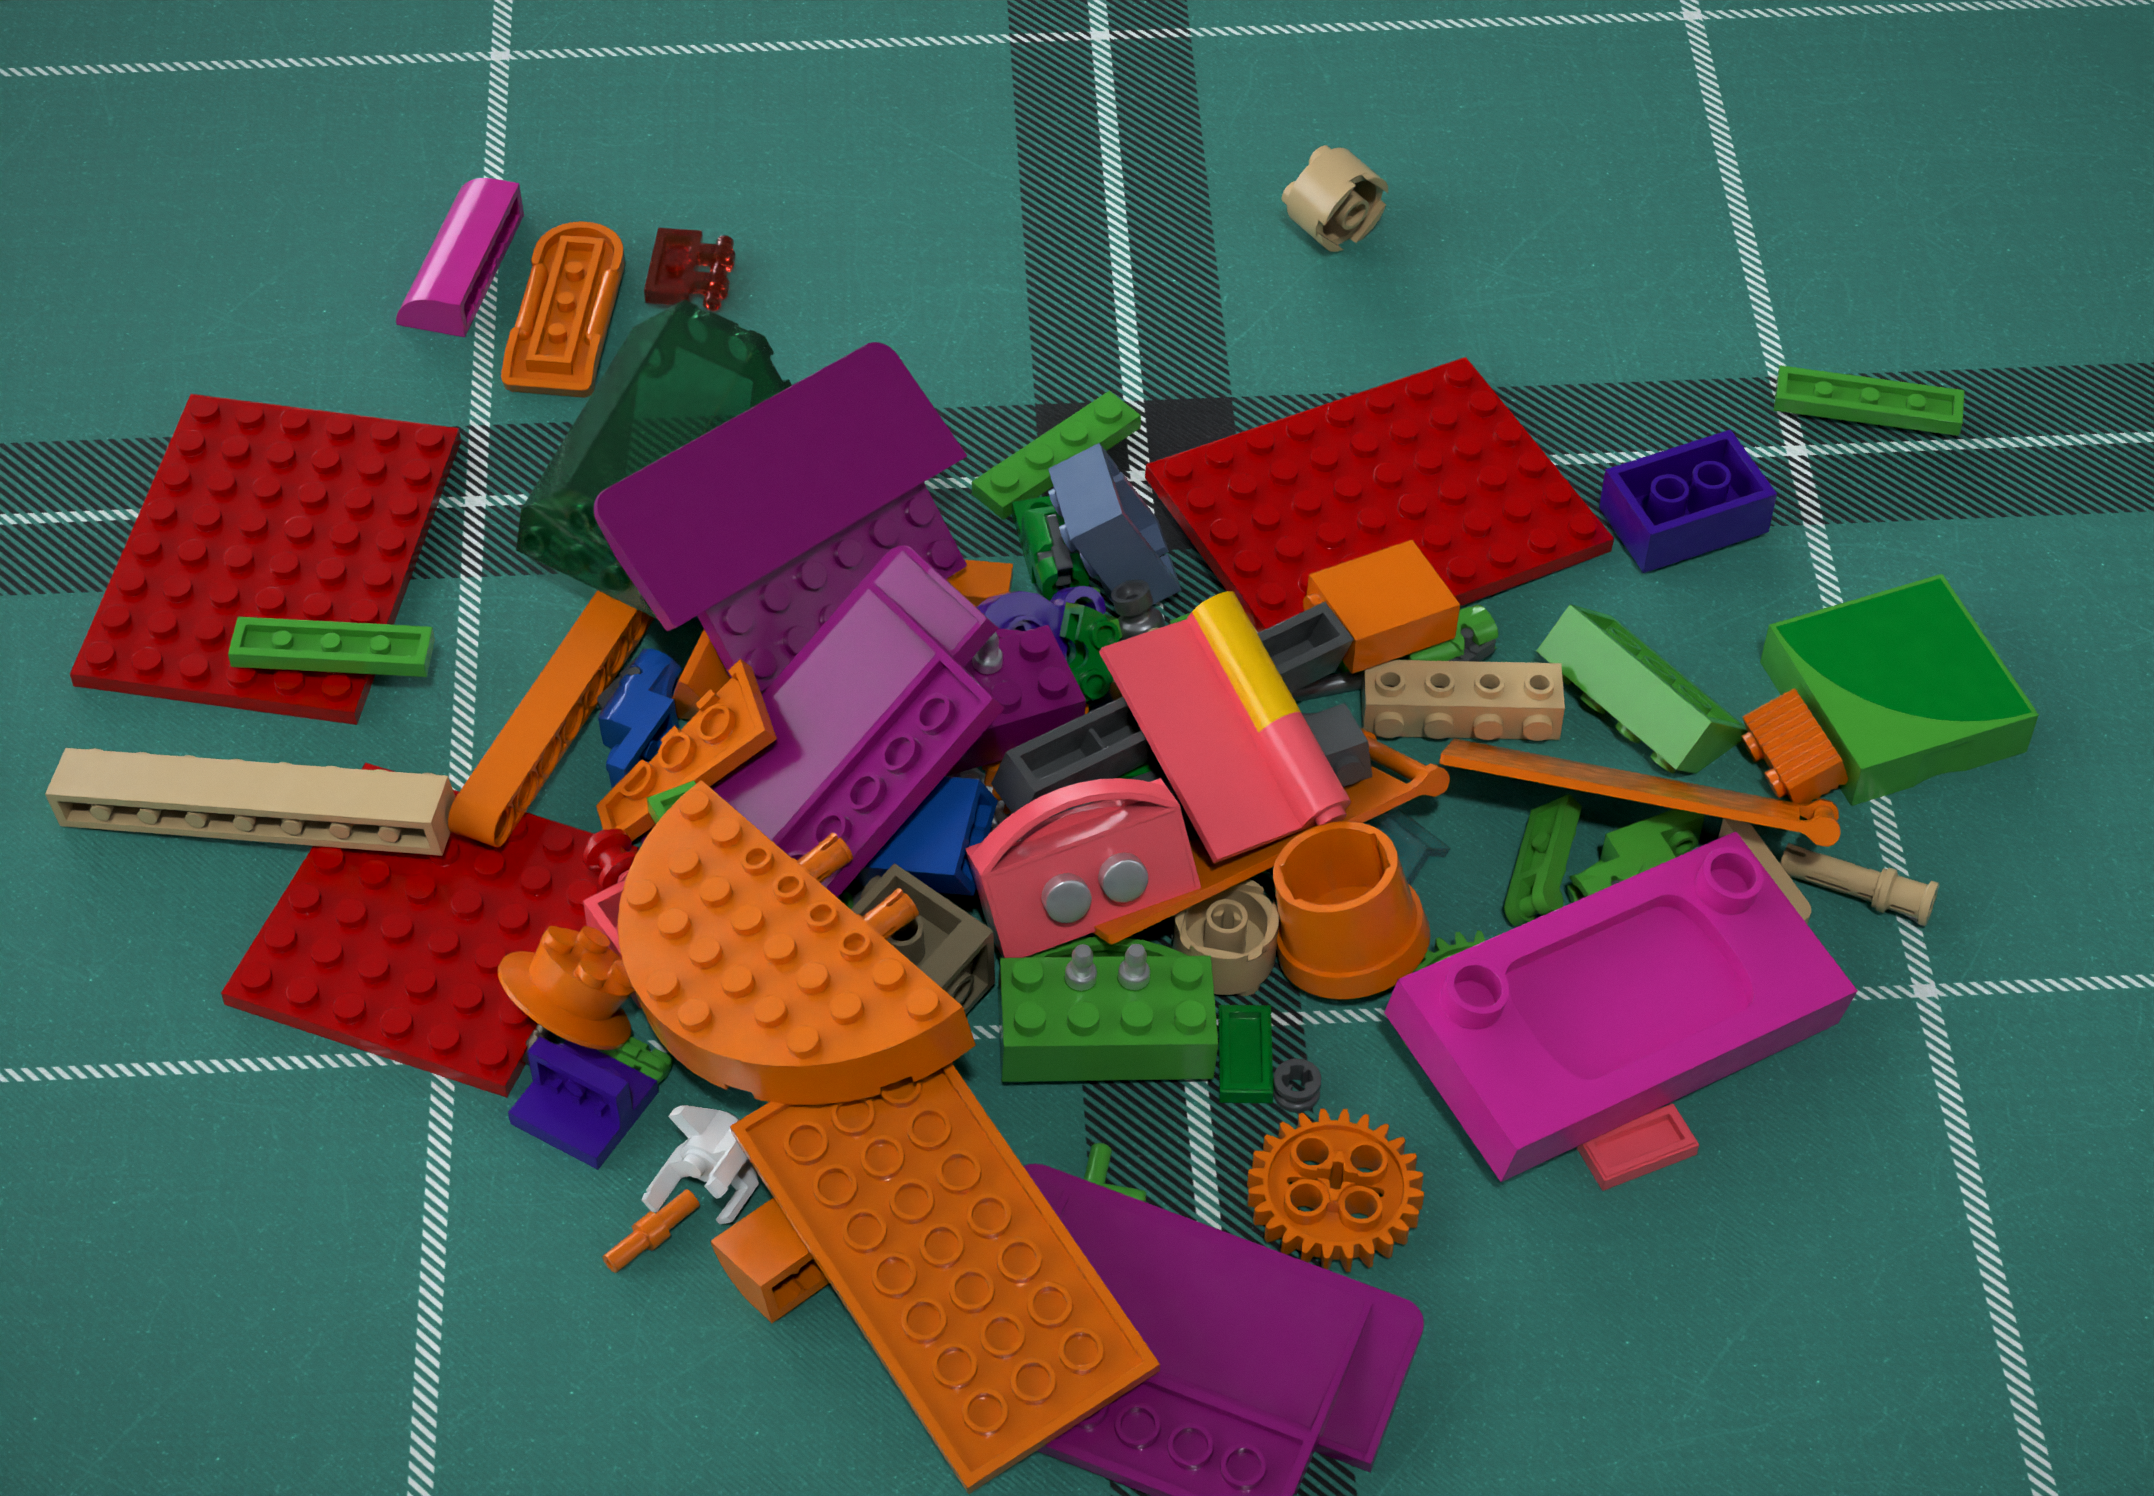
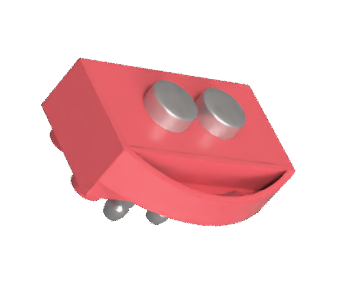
(1083, 867)

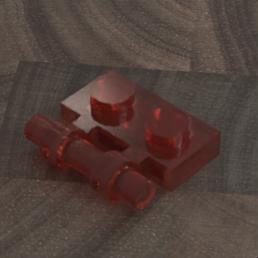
(675, 265)

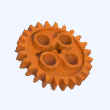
(1335, 1189)

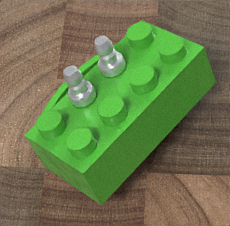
(1107, 1013)

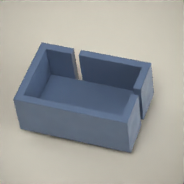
(1110, 524)

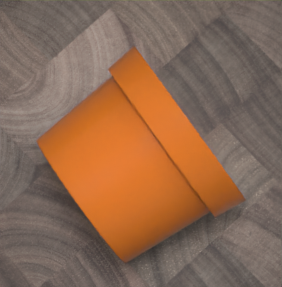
(1346, 912)

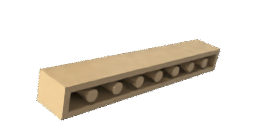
(252, 801)

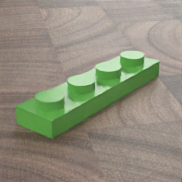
(1869, 400)
(1026, 471)
(331, 646)

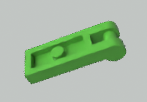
(1542, 861)

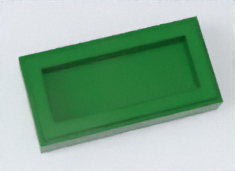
(1245, 1054)

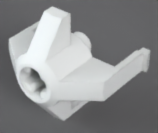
(707, 1155)

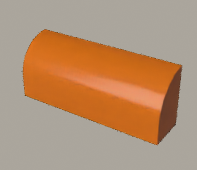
(768, 1261)

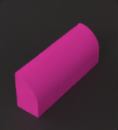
(463, 258)

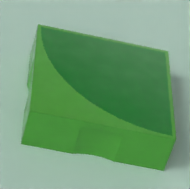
(1901, 686)

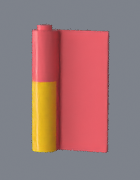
(1226, 729)

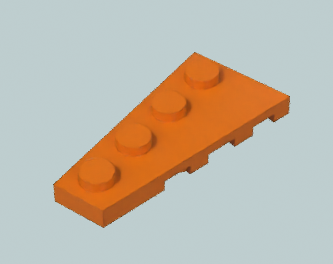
(711, 745)

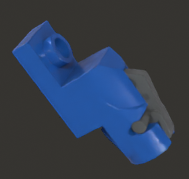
(638, 711)

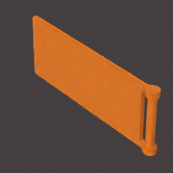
(1368, 800)
(1821, 814)

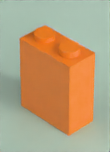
(1387, 604)

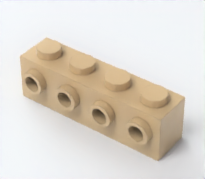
(1463, 700)

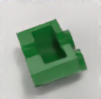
(1086, 634)

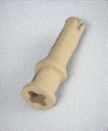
(1883, 888)

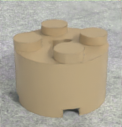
(1335, 198)
(1238, 934)

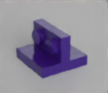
(580, 1100)

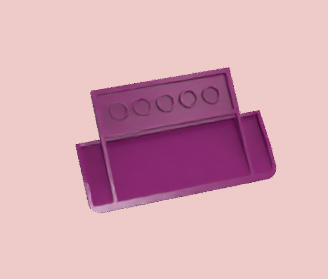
(786, 509)
(868, 716)
(1251, 1351)

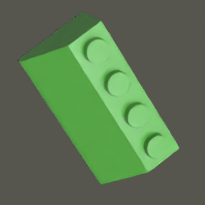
(1640, 691)

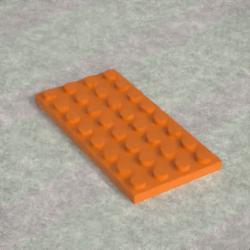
(950, 1266)

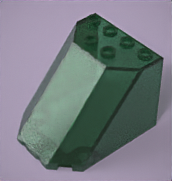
(661, 391)

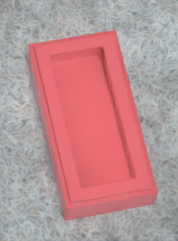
(1639, 1147)

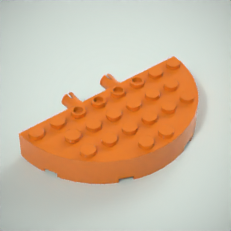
(767, 972)

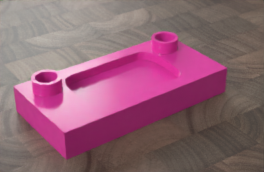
(1618, 1004)

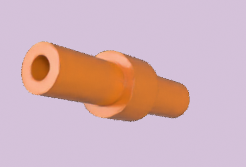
(650, 1231)

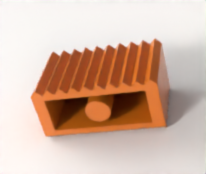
(1794, 748)

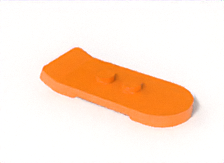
(565, 311)

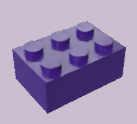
(1687, 500)

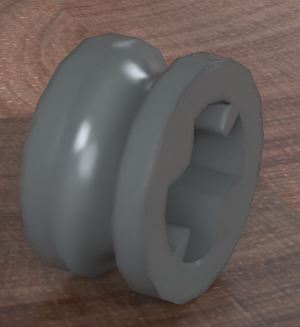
(1296, 1070)

